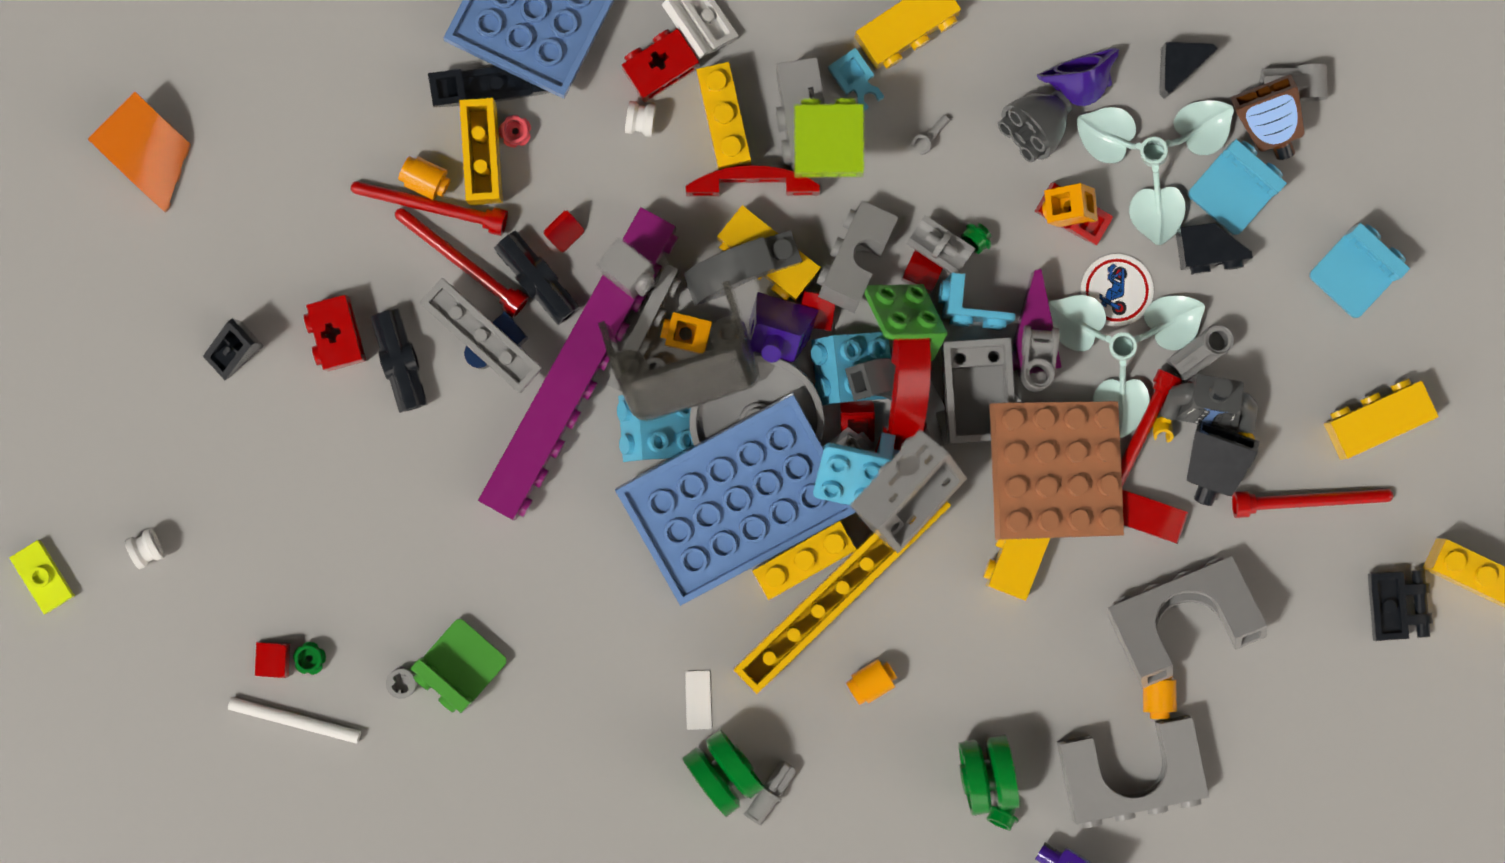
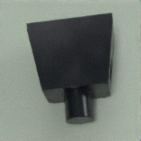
(1219, 461)

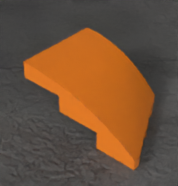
(143, 148)

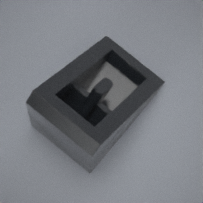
(1180, 61)
(232, 348)

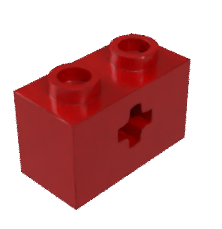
(653, 81)
(348, 345)

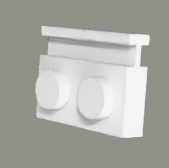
(701, 24)

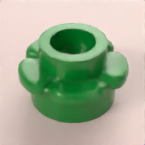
(977, 236)
(300, 658)
(1002, 819)

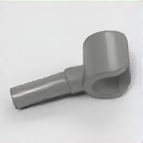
(931, 134)

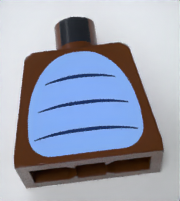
(1272, 115)

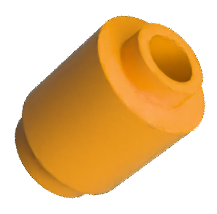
(424, 177)
(871, 682)
(1160, 699)

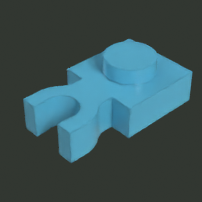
(853, 75)

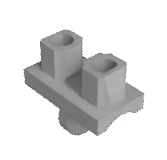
(940, 245)

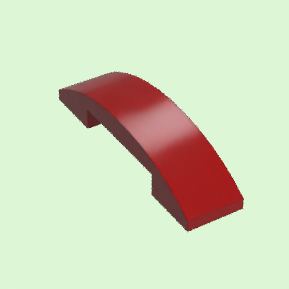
(710, 183)
(909, 388)

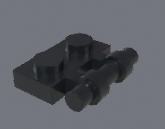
(1389, 605)

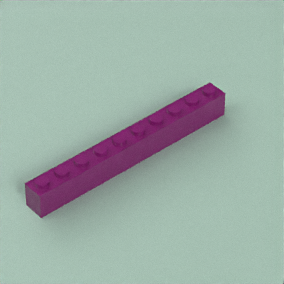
(572, 377)

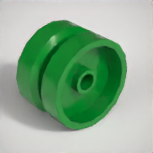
(726, 770)
(986, 775)

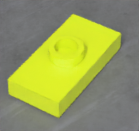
(42, 576)

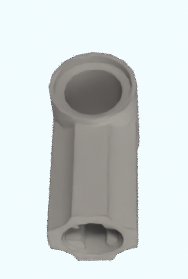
(1309, 78)
(1199, 354)

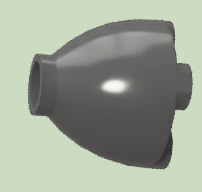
(1036, 123)

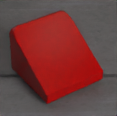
(563, 231)
(922, 271)
(825, 310)
(858, 417)
(272, 659)

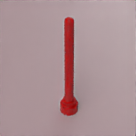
(492, 220)
(511, 300)
(1163, 383)
(1246, 504)

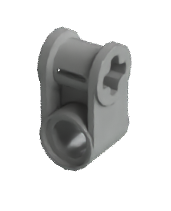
(1039, 355)

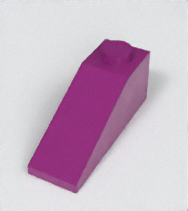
(1035, 314)

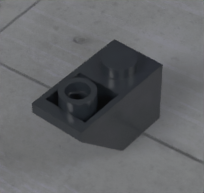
(1209, 246)

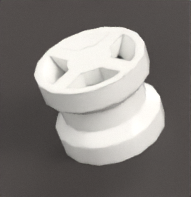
(640, 118)
(144, 548)

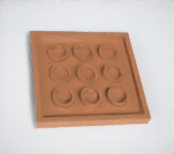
(1056, 470)

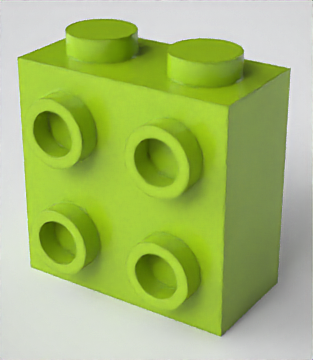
(828, 139)

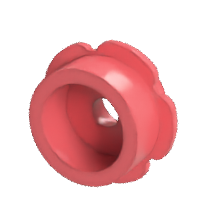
(510, 123)

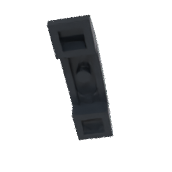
(482, 83)

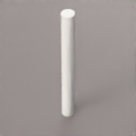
(294, 720)

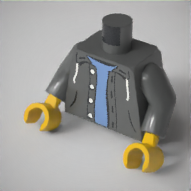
(1211, 401)

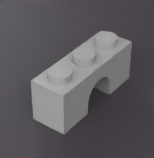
(627, 269)
(845, 280)

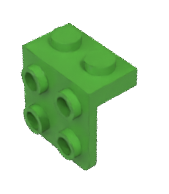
(906, 313)
(458, 666)

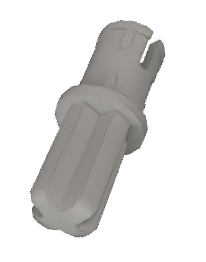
(771, 793)

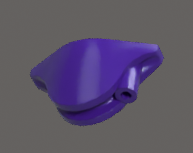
(1082, 78)

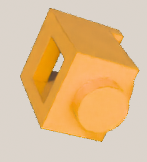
(1059, 199)
(700, 333)

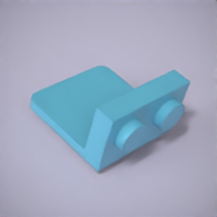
(1236, 186)
(1358, 269)
(951, 296)
(839, 352)
(652, 439)
(849, 470)

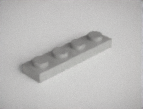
(651, 315)
(481, 335)

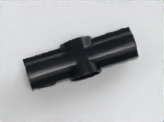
(536, 277)
(399, 360)

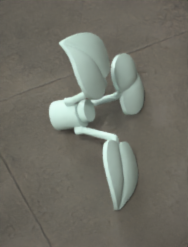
(1109, 133)
(1171, 319)

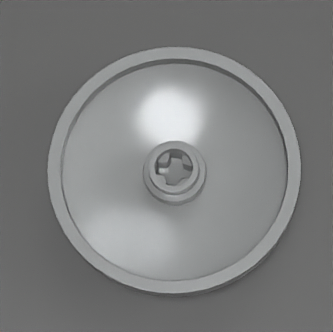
(774, 383)

